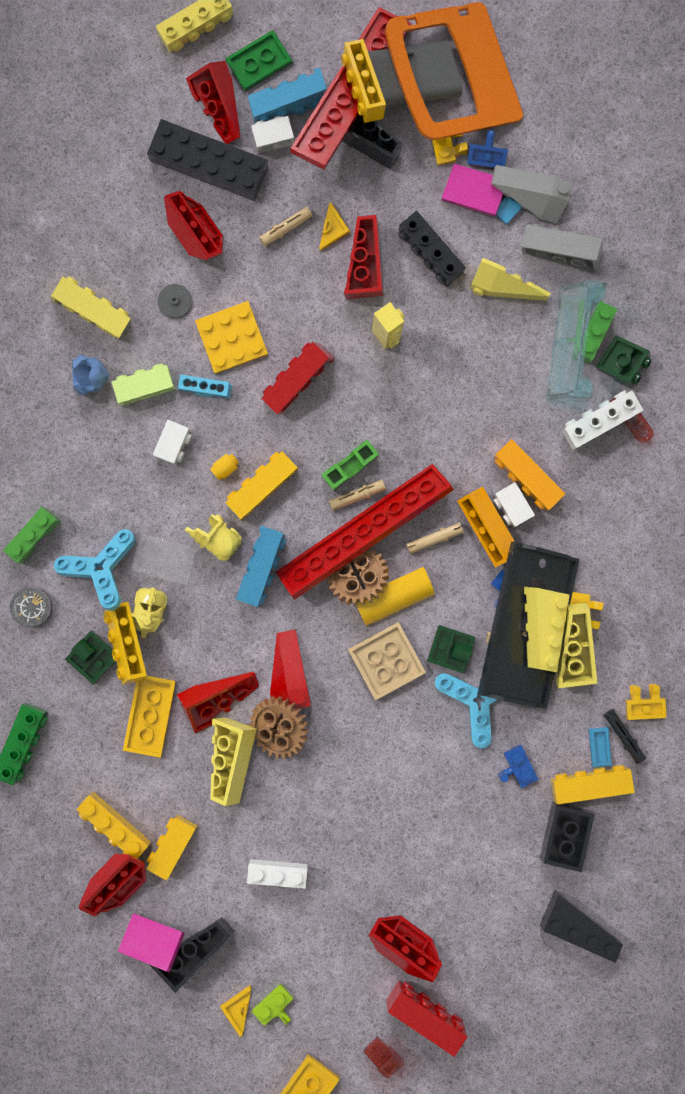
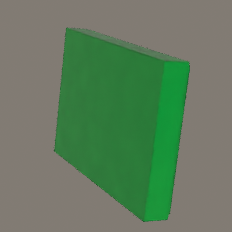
(258, 60)

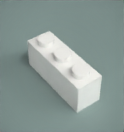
(277, 873)

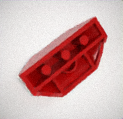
(193, 226)
(113, 884)
(406, 947)

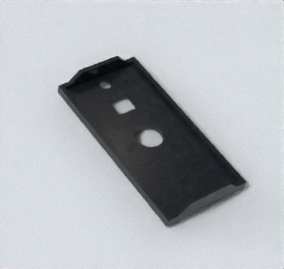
(506, 663)

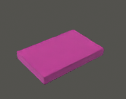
(472, 190)
(151, 942)

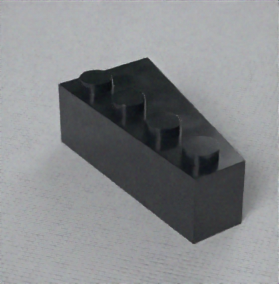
(576, 927)

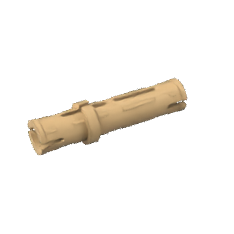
(289, 224)
(357, 495)
(435, 538)

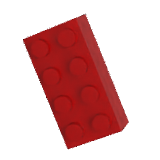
(426, 1017)

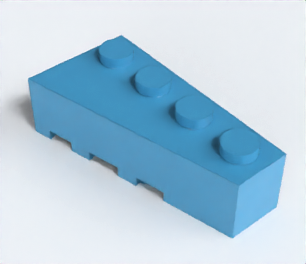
(288, 97)
(260, 566)

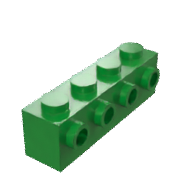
(20, 743)

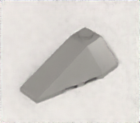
(539, 193)

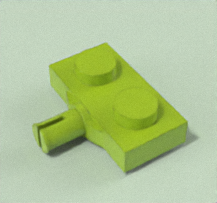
(273, 1006)

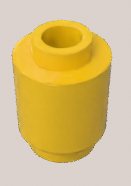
(224, 466)

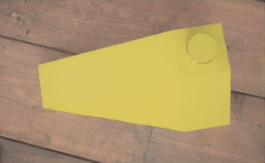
(494, 281)

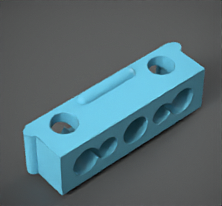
(207, 392)

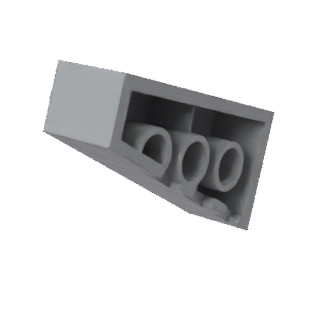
(563, 246)

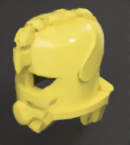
(219, 540)
(148, 610)

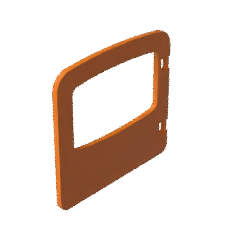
(483, 62)

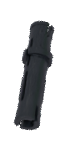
(628, 742)

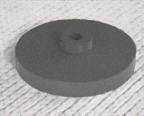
(174, 301)

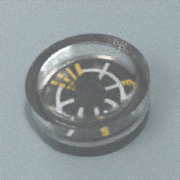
(30, 607)

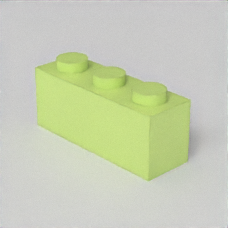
(143, 384)

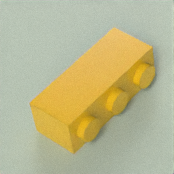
(170, 846)

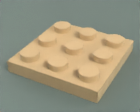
(386, 661)

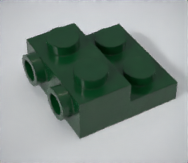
(624, 361)

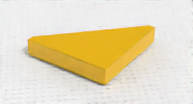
(333, 228)
(236, 1009)

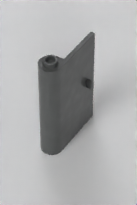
(432, 69)

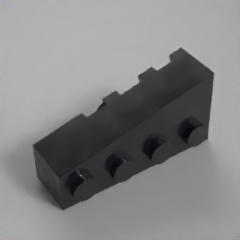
(373, 141)
(195, 952)

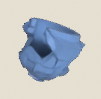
(88, 374)

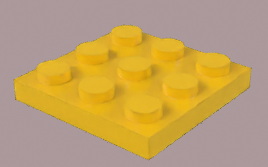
(231, 337)

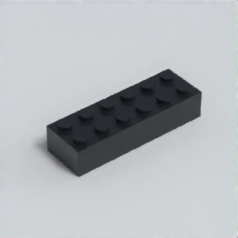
(207, 160)

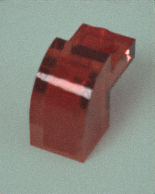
(384, 1057)

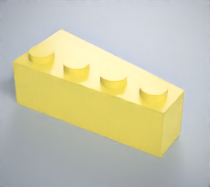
(90, 307)
(231, 758)

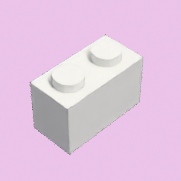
(272, 134)
(172, 442)
(513, 505)

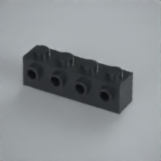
(431, 248)

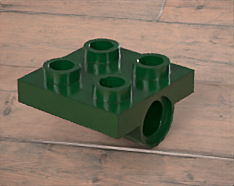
(451, 649)
(91, 657)

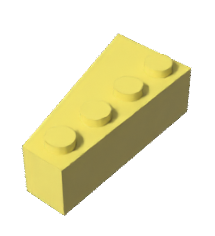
(545, 627)
(577, 655)

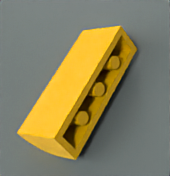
(397, 596)

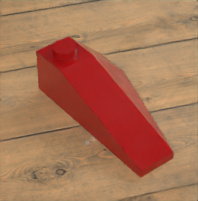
(215, 90)
(288, 671)
(209, 699)

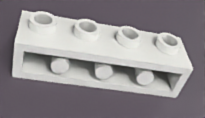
(601, 420)

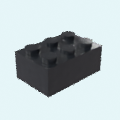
(567, 837)

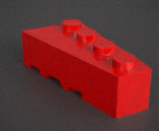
(365, 266)
(296, 377)

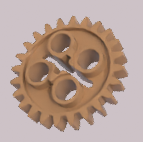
(374, 567)
(293, 734)

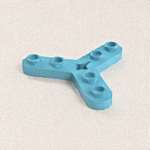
(103, 580)
(466, 693)

